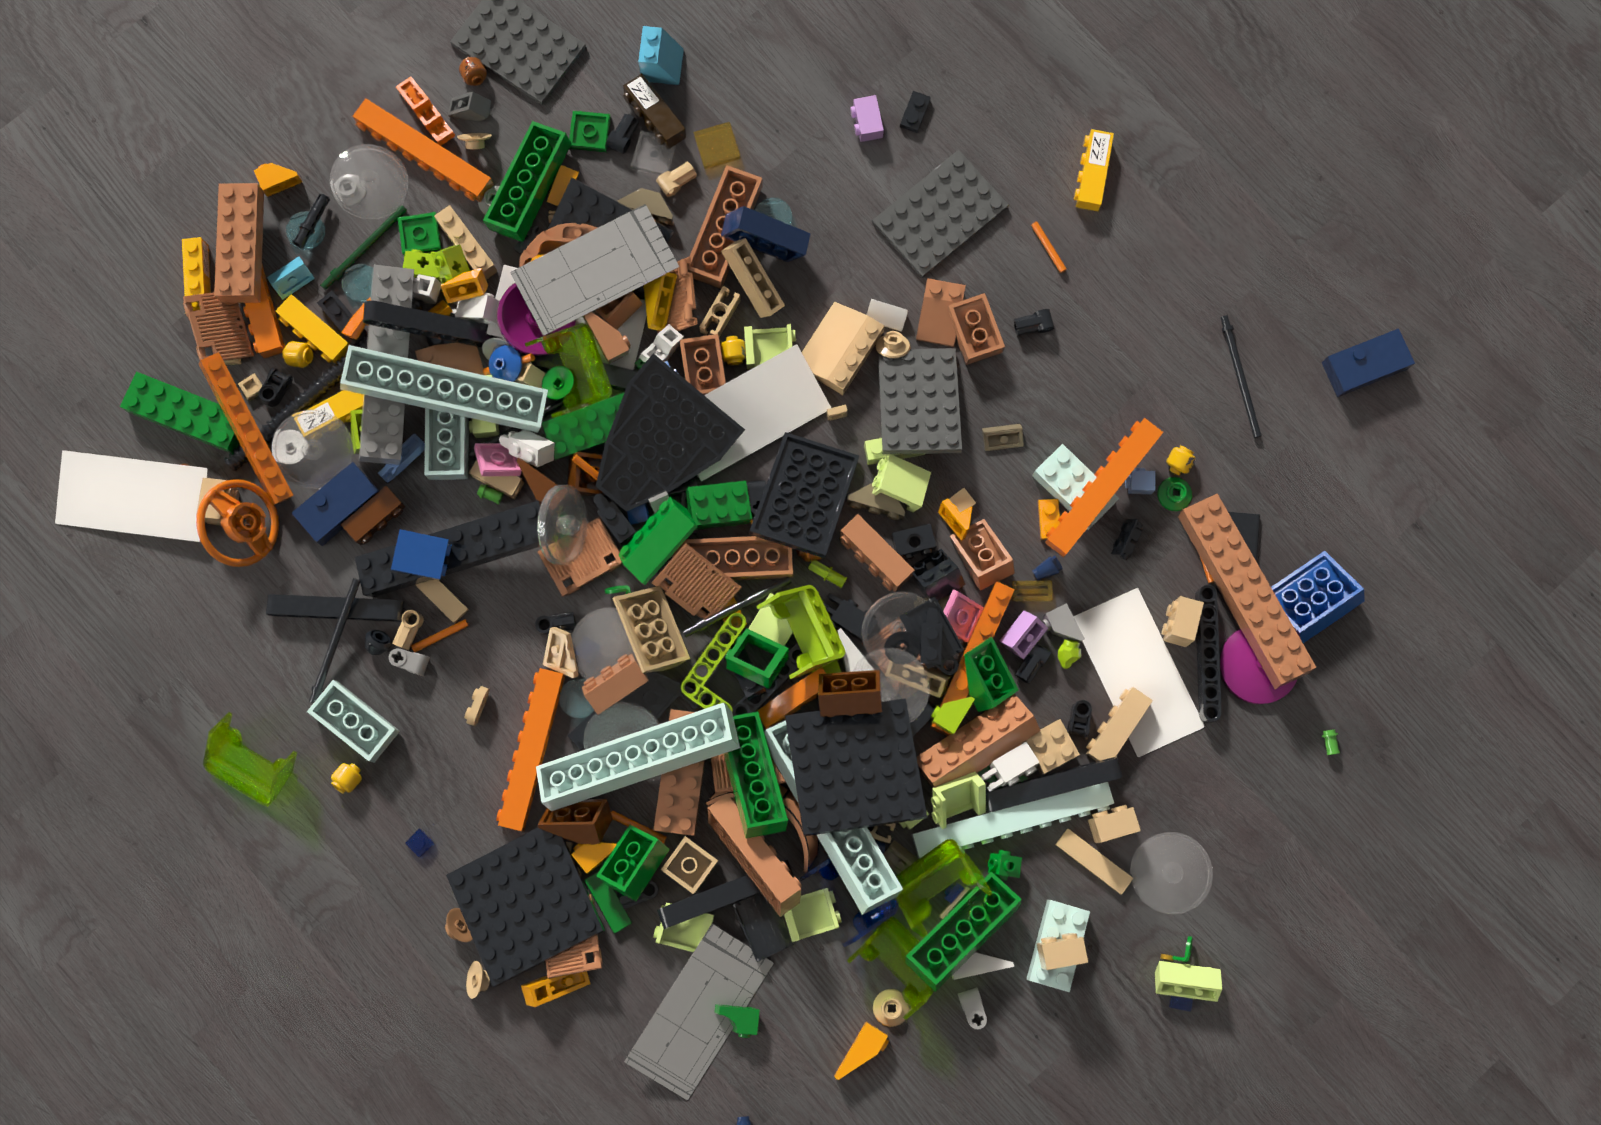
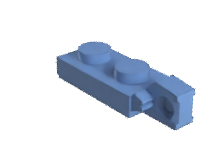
(410, 450)

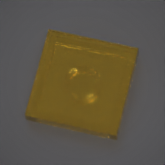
(716, 145)

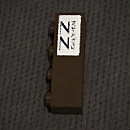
(654, 112)

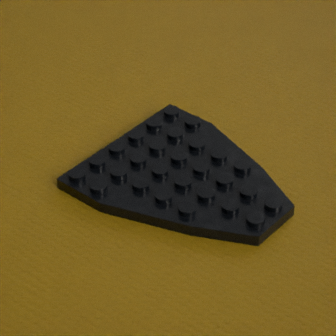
(661, 436)

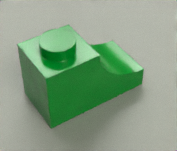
(743, 1019)

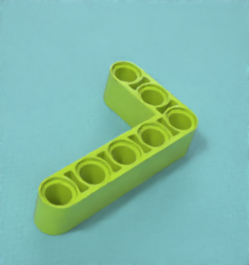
(711, 665)

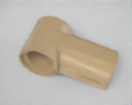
(672, 181)
(407, 632)

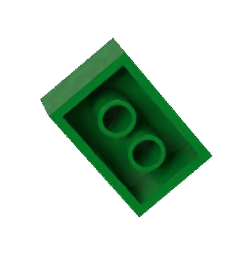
(719, 504)
(632, 862)

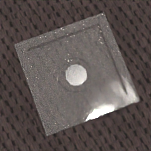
(652, 156)

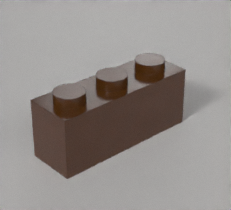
(373, 516)

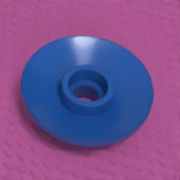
(510, 360)

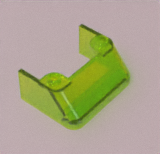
(583, 359)
(242, 767)
(931, 876)
(891, 944)

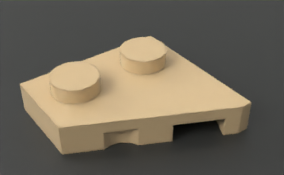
(560, 653)

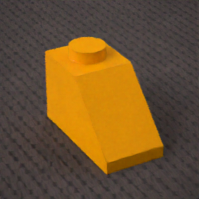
(276, 178)
(465, 286)
(591, 856)

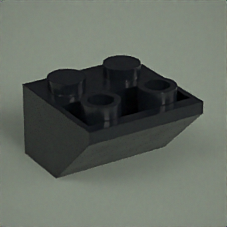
(937, 575)

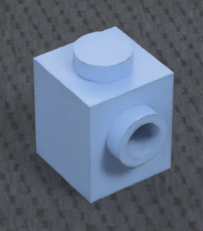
(1140, 481)

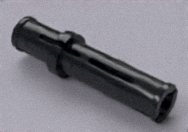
(310, 222)

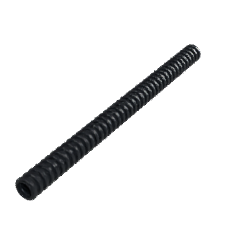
(301, 403)

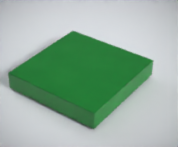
(589, 131)
(419, 233)

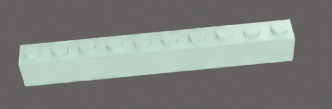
(1016, 818)

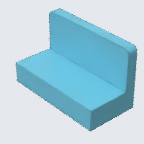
(290, 278)

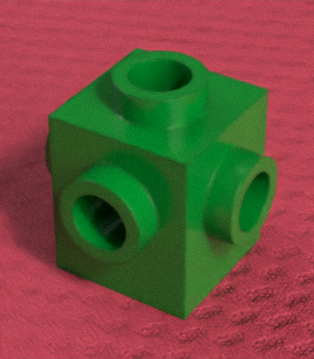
(1004, 865)

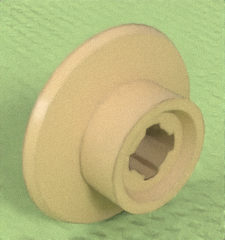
(474, 140)
(893, 345)
(476, 980)
(880, 1007)

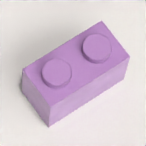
(868, 118)
(1023, 634)

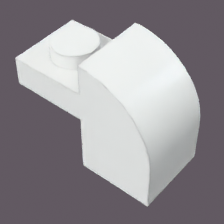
(426, 289)
(663, 345)

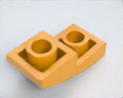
(560, 184)

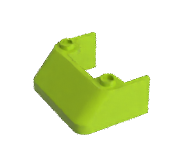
(809, 625)

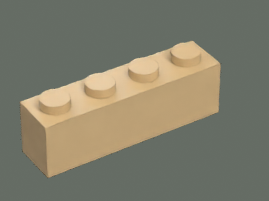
(459, 234)
(753, 278)
(1119, 726)

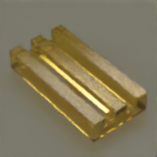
(1025, 591)

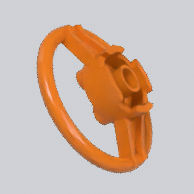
(232, 522)

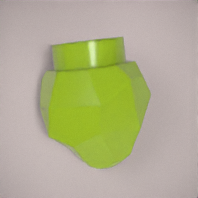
(1069, 653)

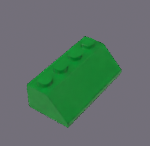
(657, 540)

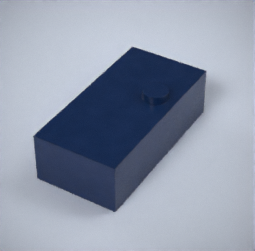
(766, 234)
(1368, 362)
(335, 503)

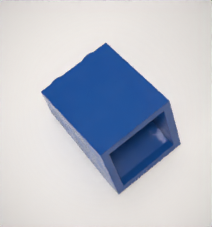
(420, 554)

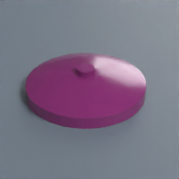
(518, 323)
(1245, 675)

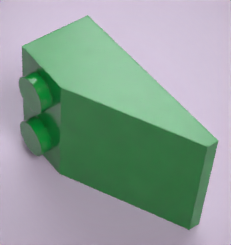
(988, 676)

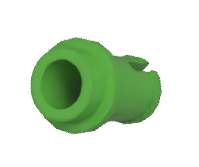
(490, 494)
(1331, 741)

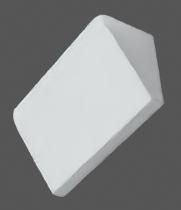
(887, 314)

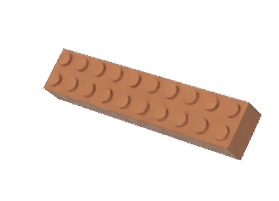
(1246, 591)

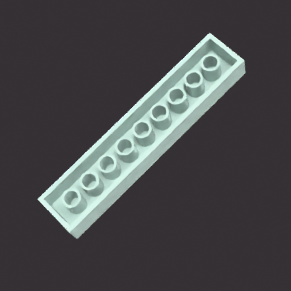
(443, 389)
(637, 757)
(851, 851)

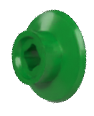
(552, 380)
(1166, 496)

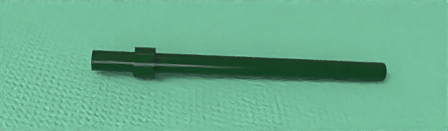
(337, 274)

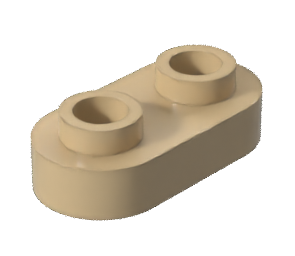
(480, 697)

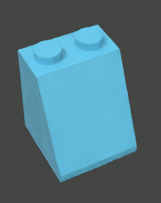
(660, 56)

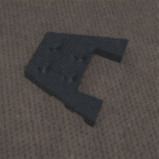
(659, 694)

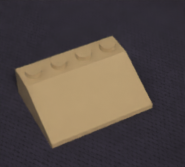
(841, 346)
(651, 629)

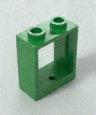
(753, 673)

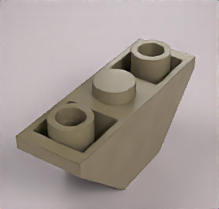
(654, 203)
(876, 503)

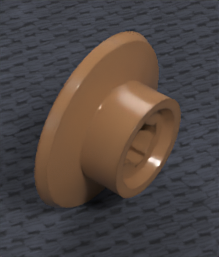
(456, 926)

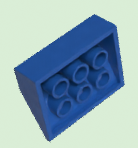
(1317, 595)

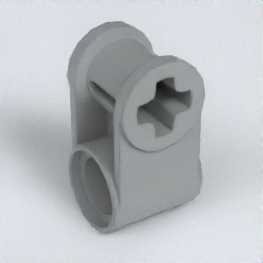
(412, 662)
(972, 1004)

